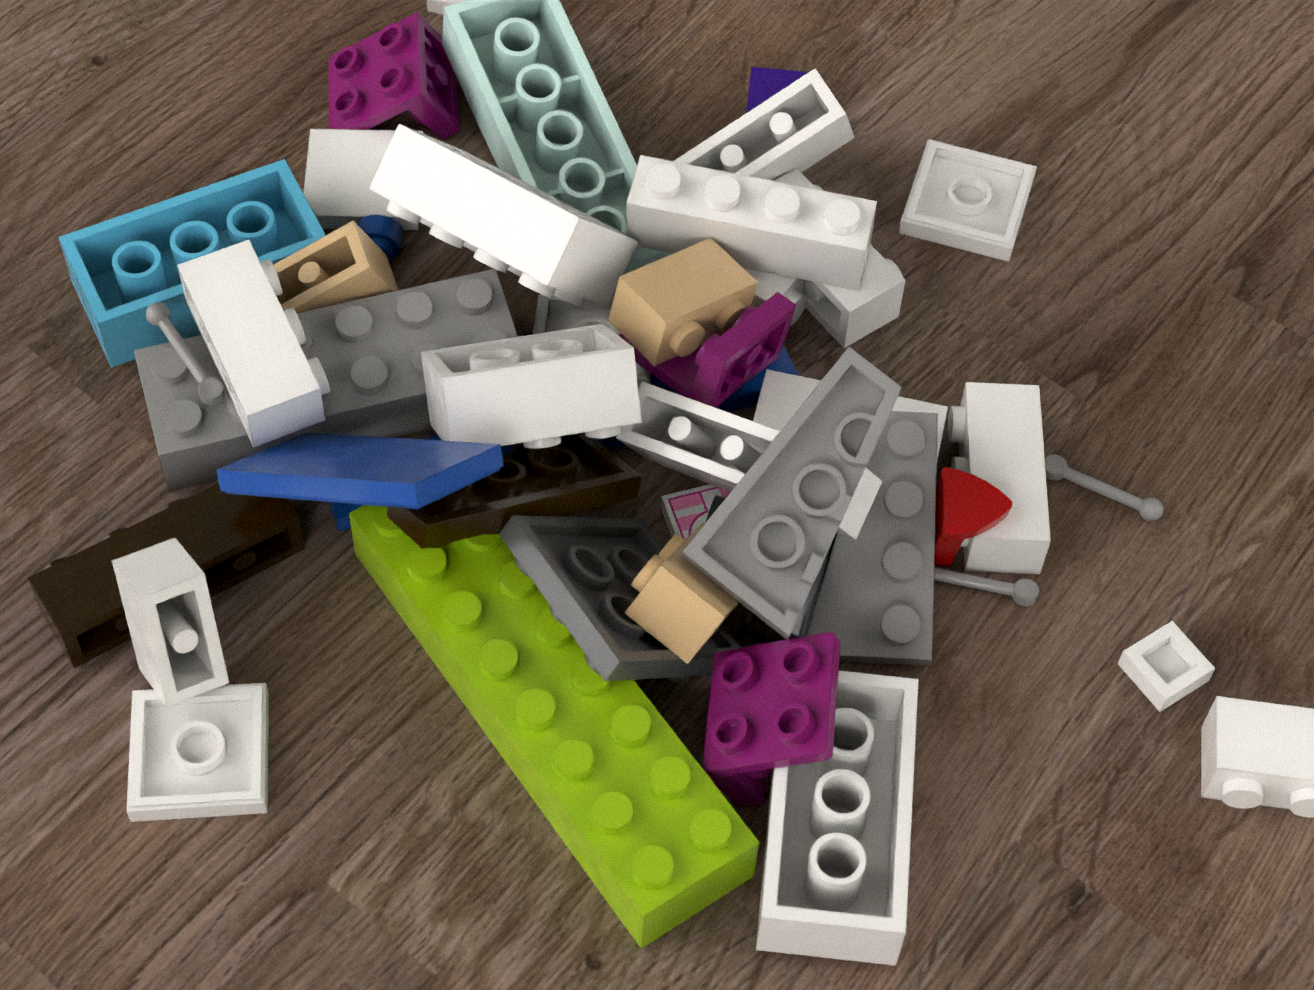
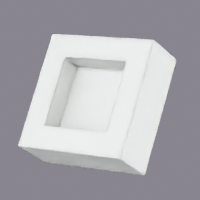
(1166, 666)

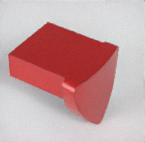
(964, 510)

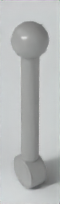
(210, 388)
(1056, 469)
(1023, 591)

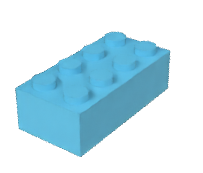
(135, 256)

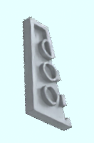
(786, 509)
(883, 582)

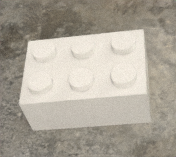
(533, 388)

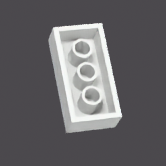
(501, 219)
(844, 832)

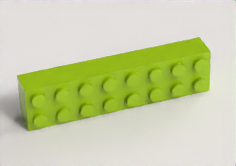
(581, 746)

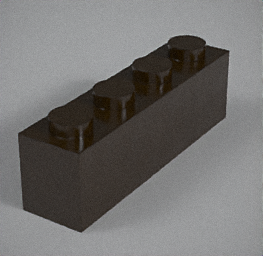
(222, 532)

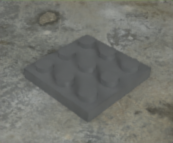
(587, 577)

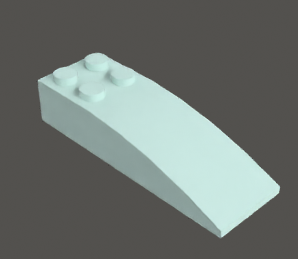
(542, 106)

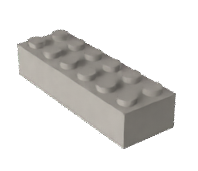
(369, 359)

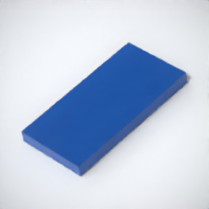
(361, 469)

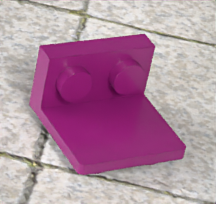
(394, 73)
(730, 359)
(770, 711)

